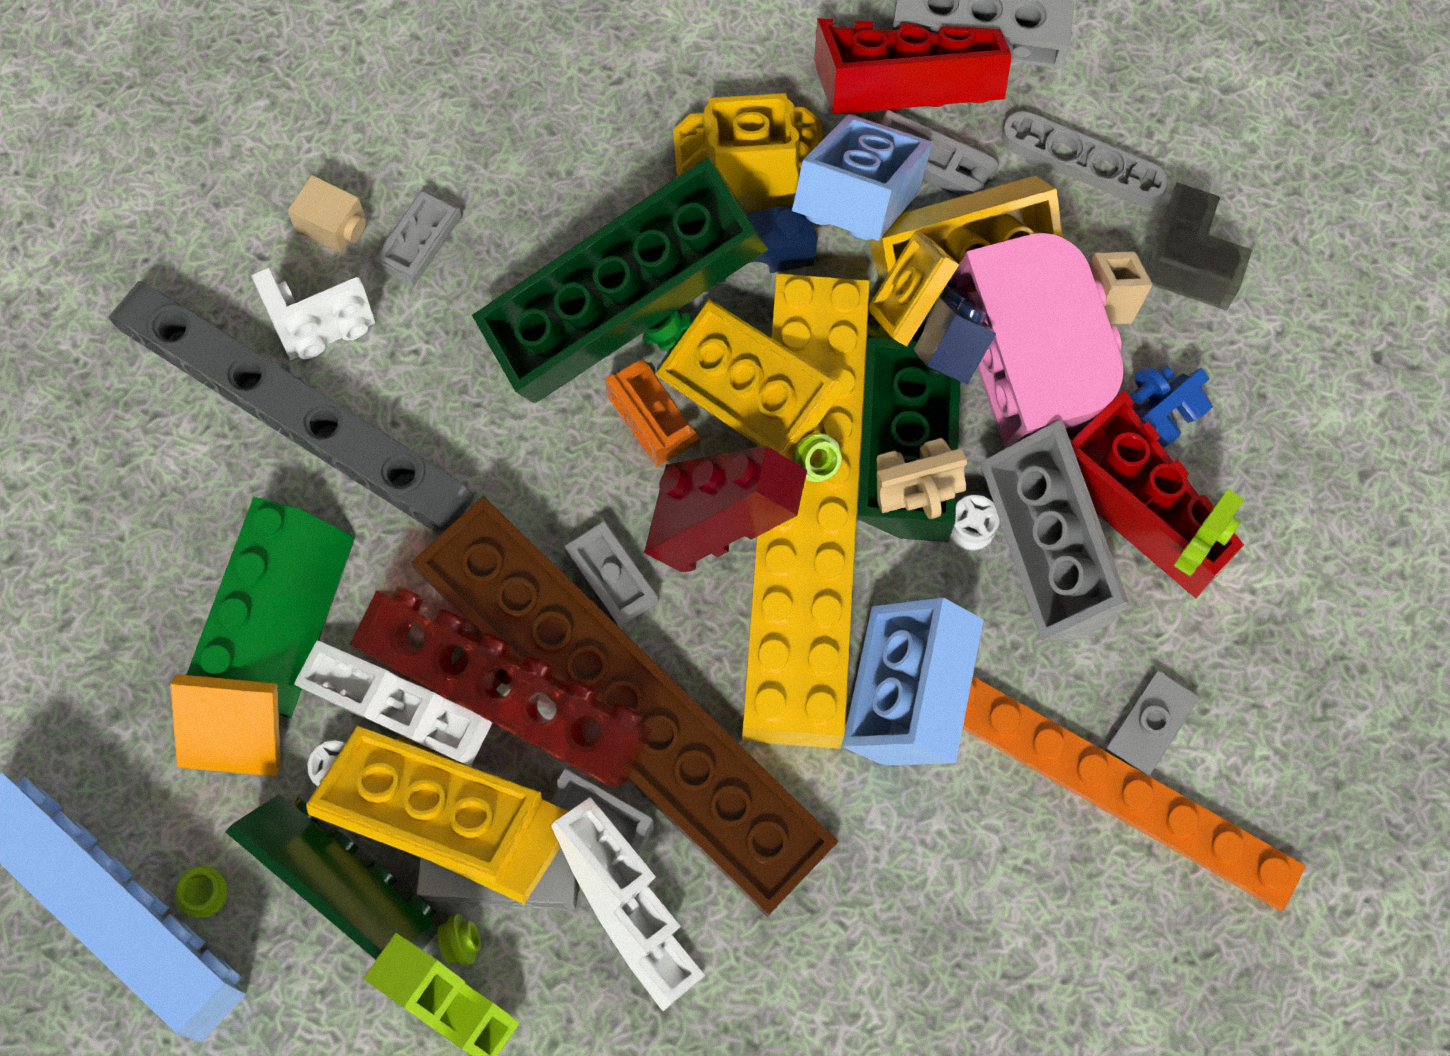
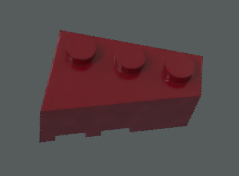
(720, 500)

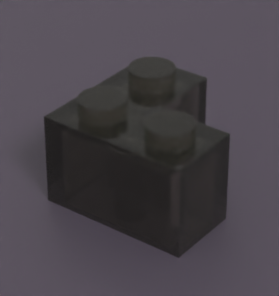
(1191, 260)

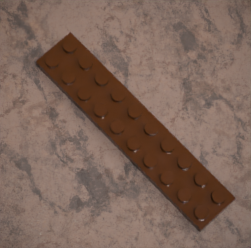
(689, 761)

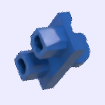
(1182, 393)

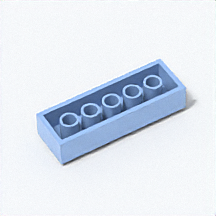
(112, 916)

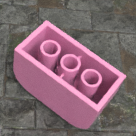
(1052, 337)

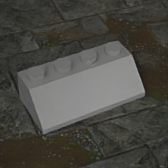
(1055, 535)

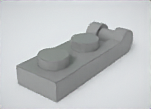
(947, 157)

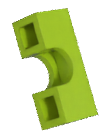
(440, 998)

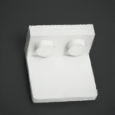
(316, 320)

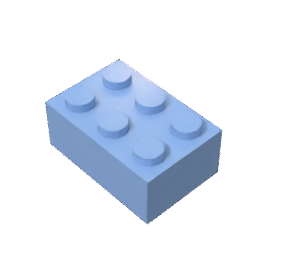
(861, 177)
(913, 683)

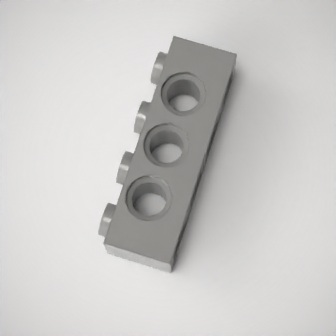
(1040, 44)

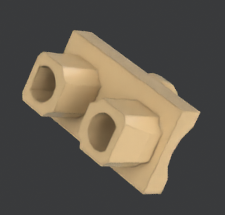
(920, 482)

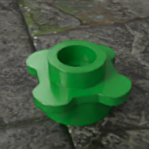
(668, 331)

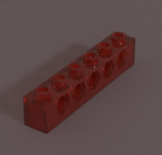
(385, 637)

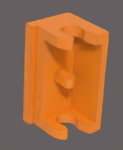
(650, 412)

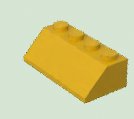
(973, 221)

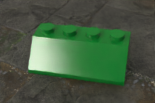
(273, 599)

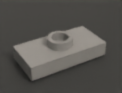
(417, 238)
(1152, 723)

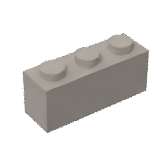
(554, 890)

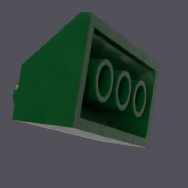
(900, 413)
(331, 878)

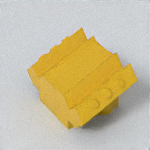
(753, 143)

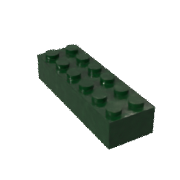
(619, 281)

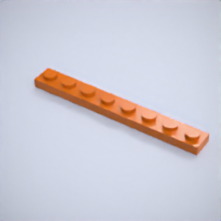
(1131, 796)

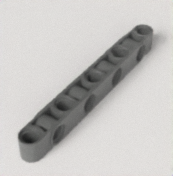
(293, 406)

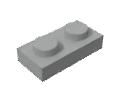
(611, 574)

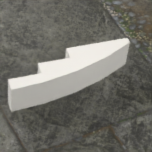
(393, 703)
(619, 894)

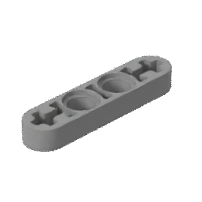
(1087, 152)

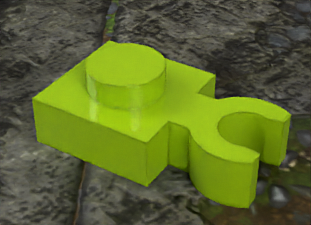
(1217, 526)

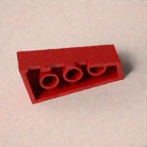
(909, 66)
(1146, 493)

